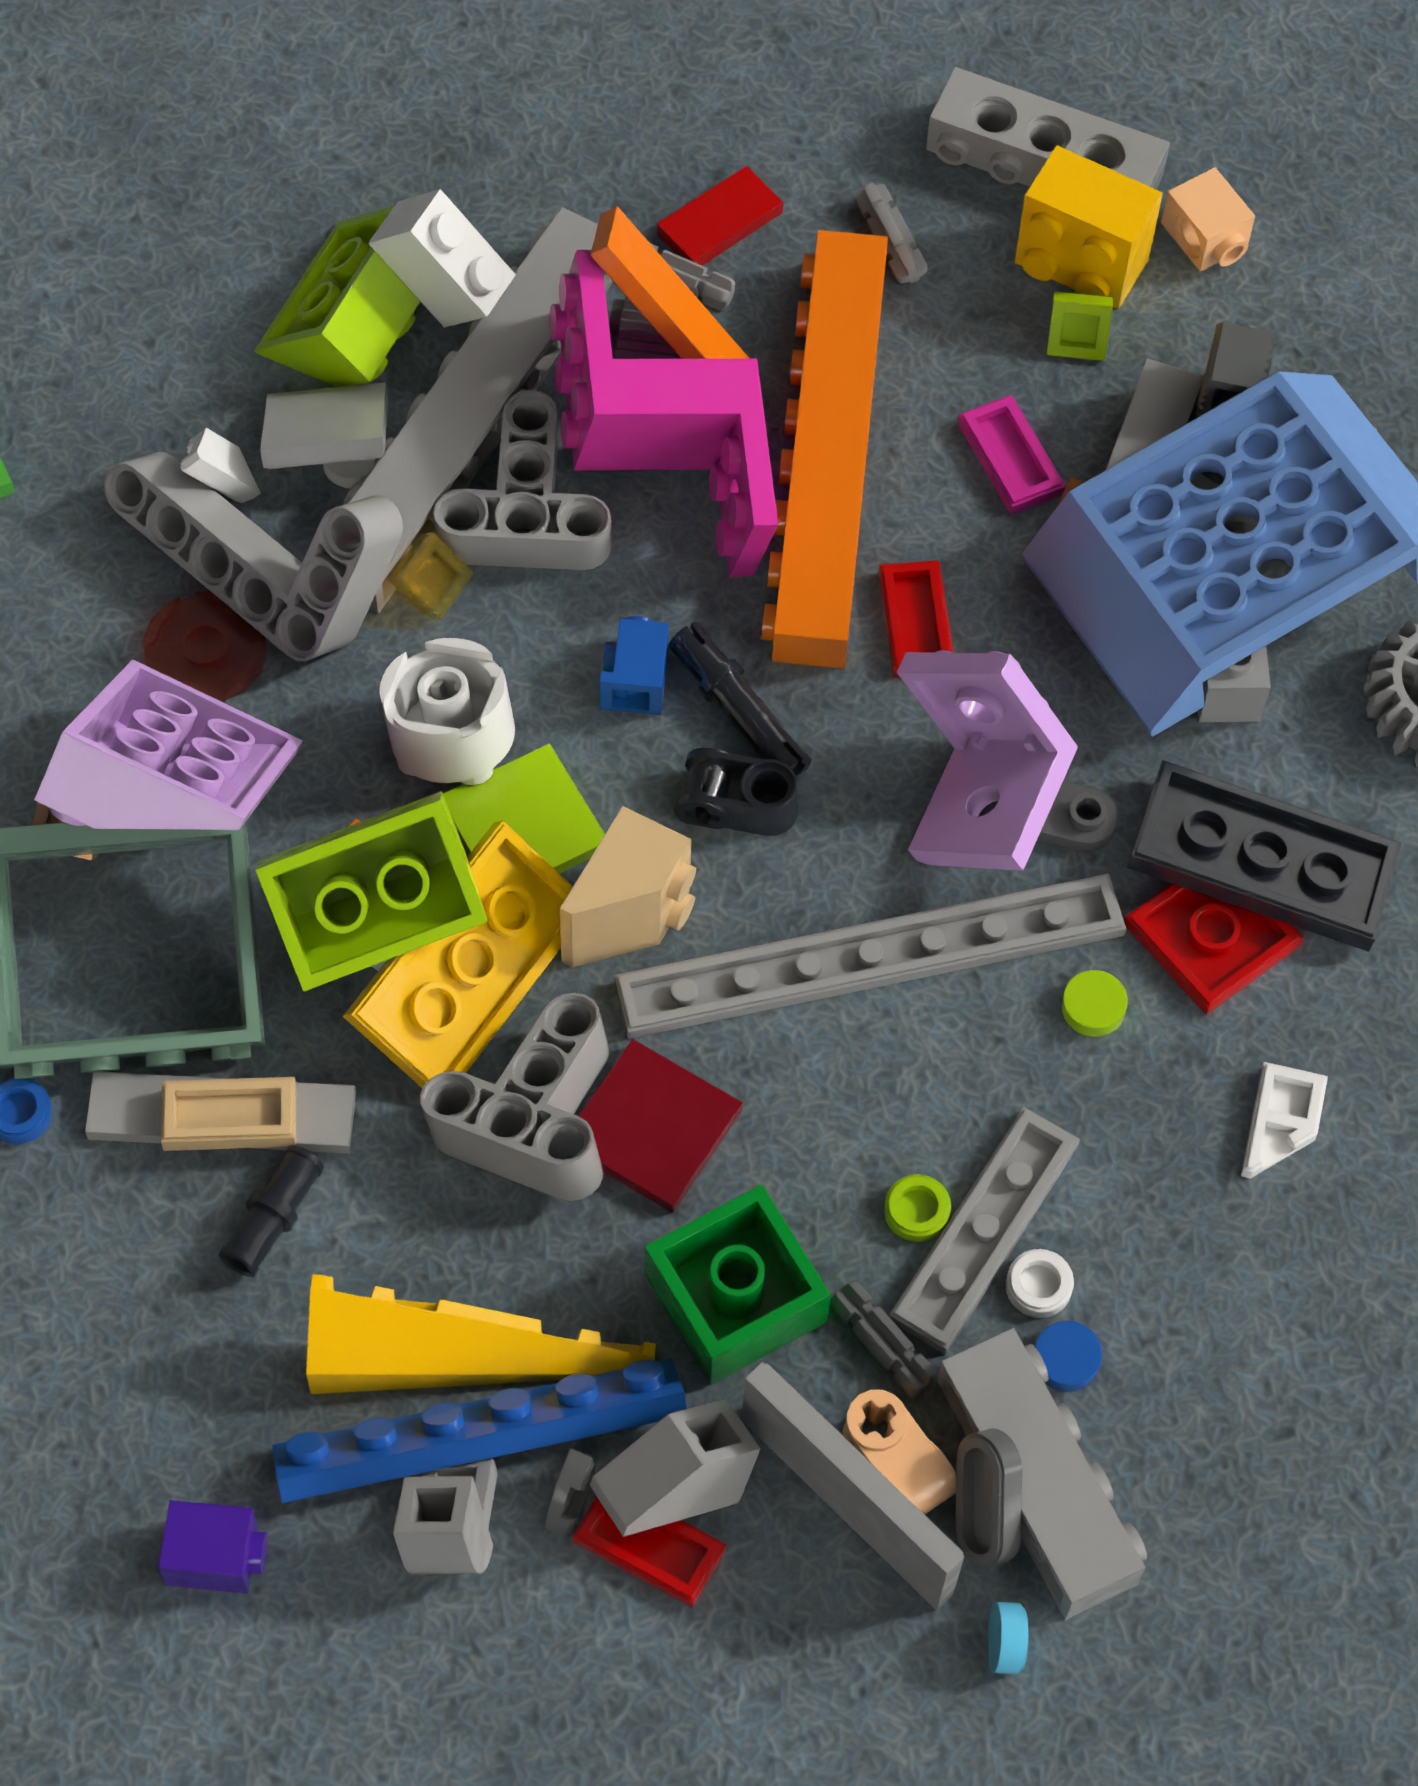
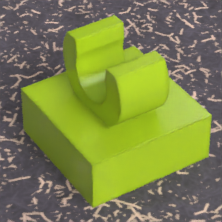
(1079, 326)

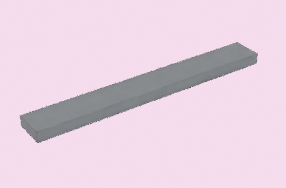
(868, 955)

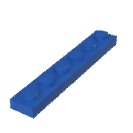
(477, 1430)

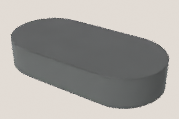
(988, 1497)

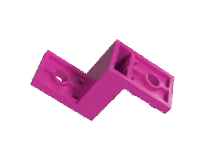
(664, 416)

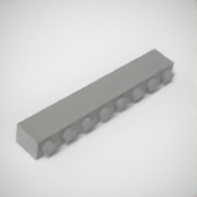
(461, 417)

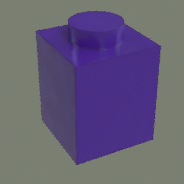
(211, 1547)

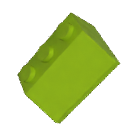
(343, 310)
(371, 891)

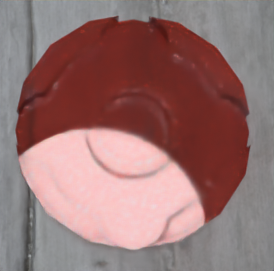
(206, 661)

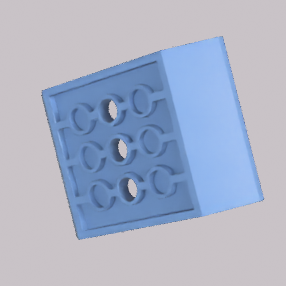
(1178, 597)

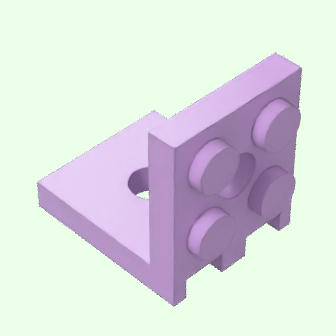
(1004, 752)

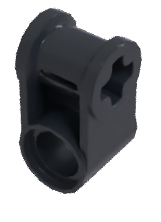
(734, 791)

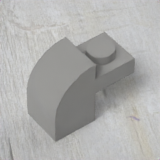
(446, 1519)

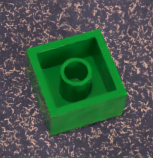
(736, 1284)

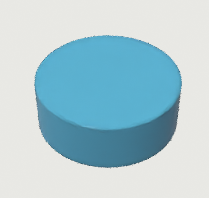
(1007, 1637)

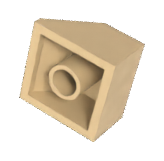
(628, 891)

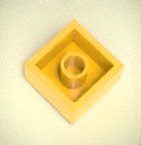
(1087, 226)

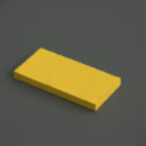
(451, 997)

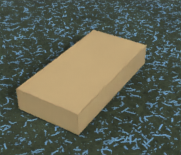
(228, 1113)

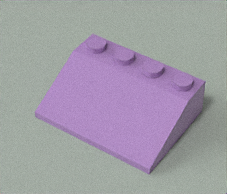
(162, 759)

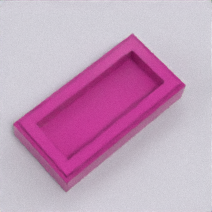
(1011, 454)

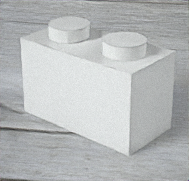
(442, 258)

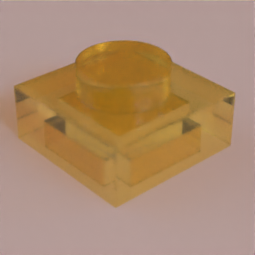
(431, 576)

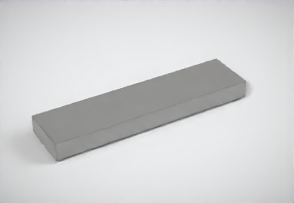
(130, 1110)
(984, 1230)

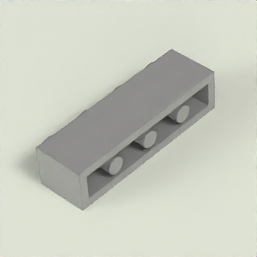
(1065, 1500)

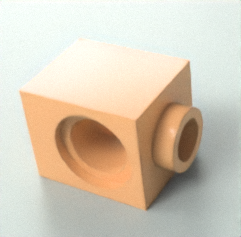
(1208, 220)

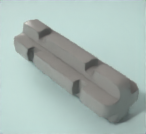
(876, 203)
(714, 289)

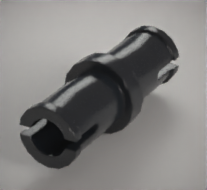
(271, 1211)

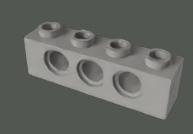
(1017, 131)

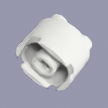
(448, 712)

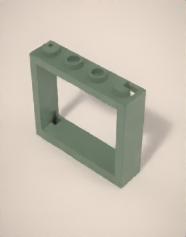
(159, 1048)

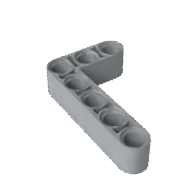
(293, 603)

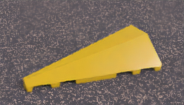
(414, 1345)

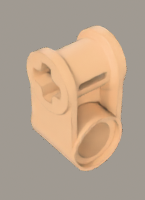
(904, 1454)

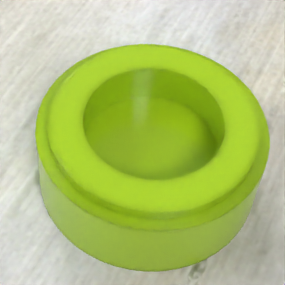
(1094, 1003)
(917, 1208)

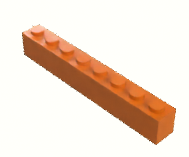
(829, 450)

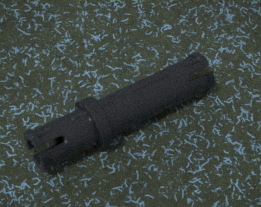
(723, 683)

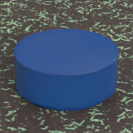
(23, 1110)
(1070, 1355)

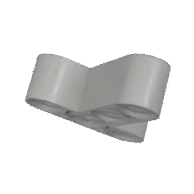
(526, 505)
(522, 1106)

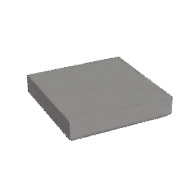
(324, 426)

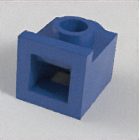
(635, 667)

